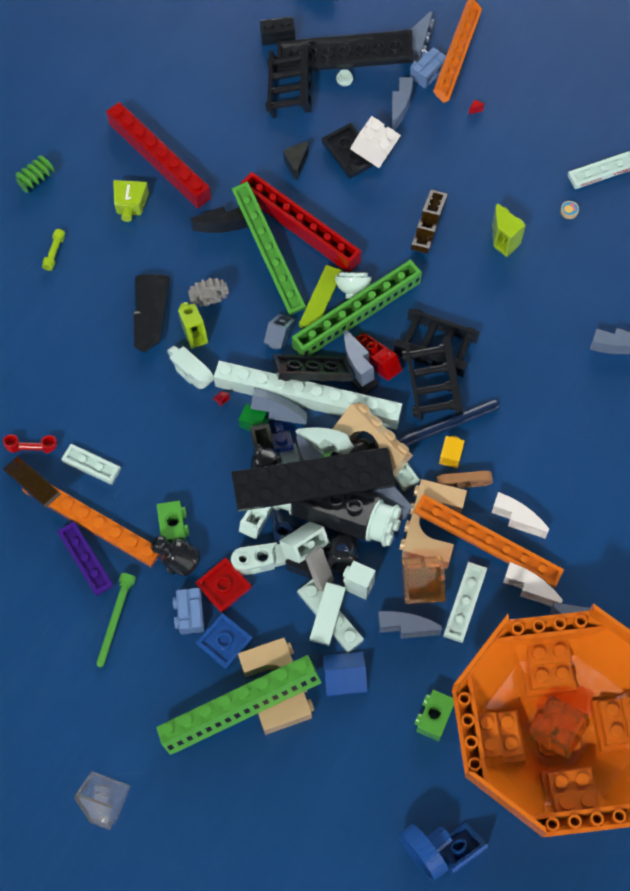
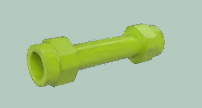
(49, 262)

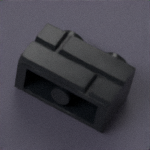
(277, 30)

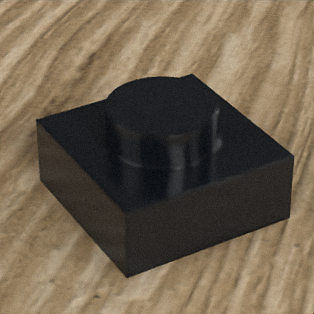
(366, 388)

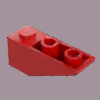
(380, 357)

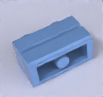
(427, 67)
(189, 611)

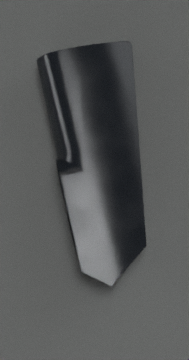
(150, 305)

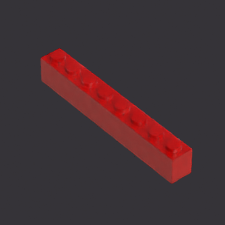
(159, 155)
(304, 224)

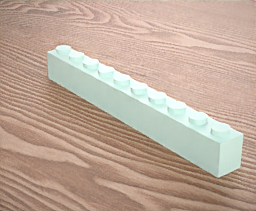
(304, 394)

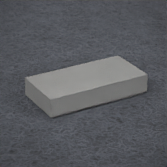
(319, 568)

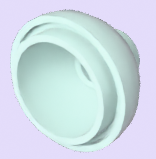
(352, 282)

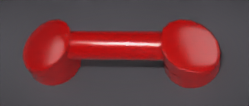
(12, 444)

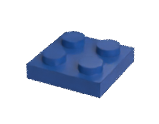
(224, 641)

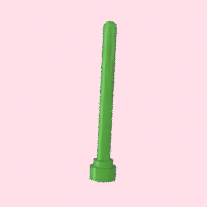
(126, 581)

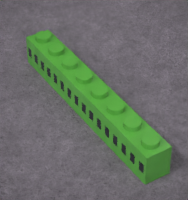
(357, 309)
(238, 705)

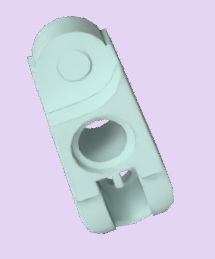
(190, 367)
(252, 564)

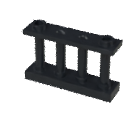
(305, 85)
(451, 329)
(450, 385)

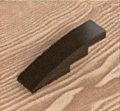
(429, 221)
(31, 481)

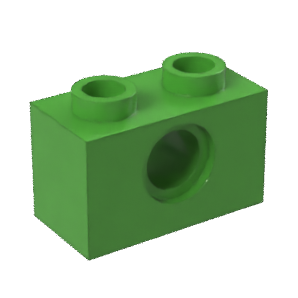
(172, 512)
(434, 727)

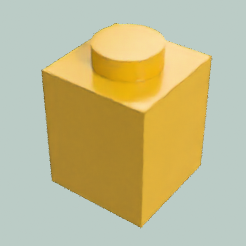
(451, 451)

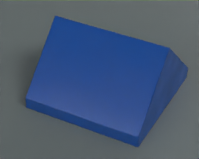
(345, 674)
(463, 848)

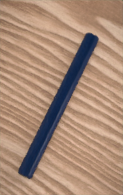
(449, 423)

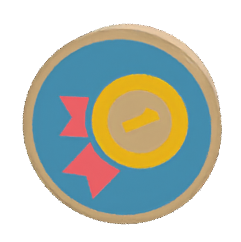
(569, 209)

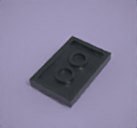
(339, 145)

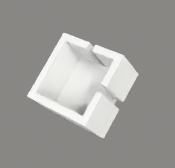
(375, 142)

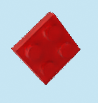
(223, 585)

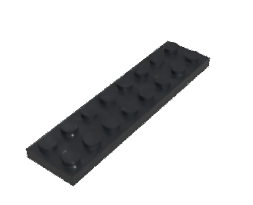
(351, 50)
(312, 479)

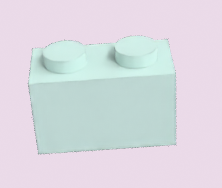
(303, 541)
(359, 579)

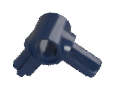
(280, 528)

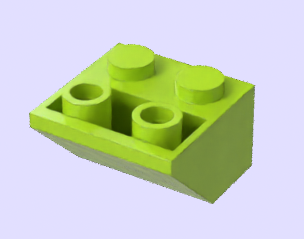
(506, 230)

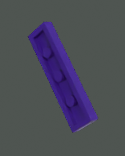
(85, 559)

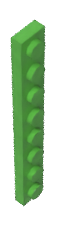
(268, 248)

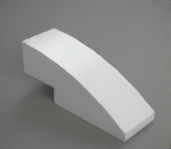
(519, 515)
(531, 585)

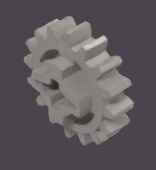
(208, 292)

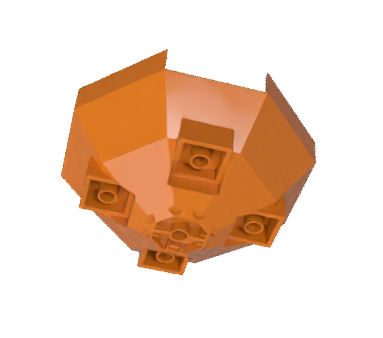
(501, 693)

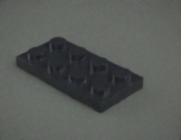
(312, 368)

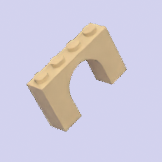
(359, 419)
(417, 542)
(272, 657)

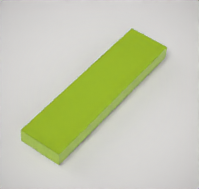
(321, 297)

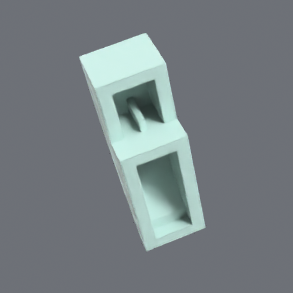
(326, 440)
(254, 521)

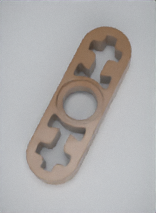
(466, 479)

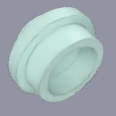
(344, 78)

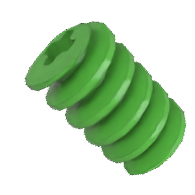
(33, 172)

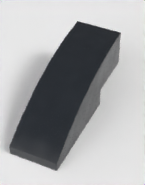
(219, 221)

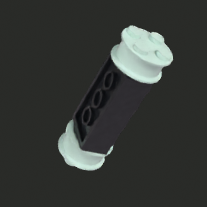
(353, 514)

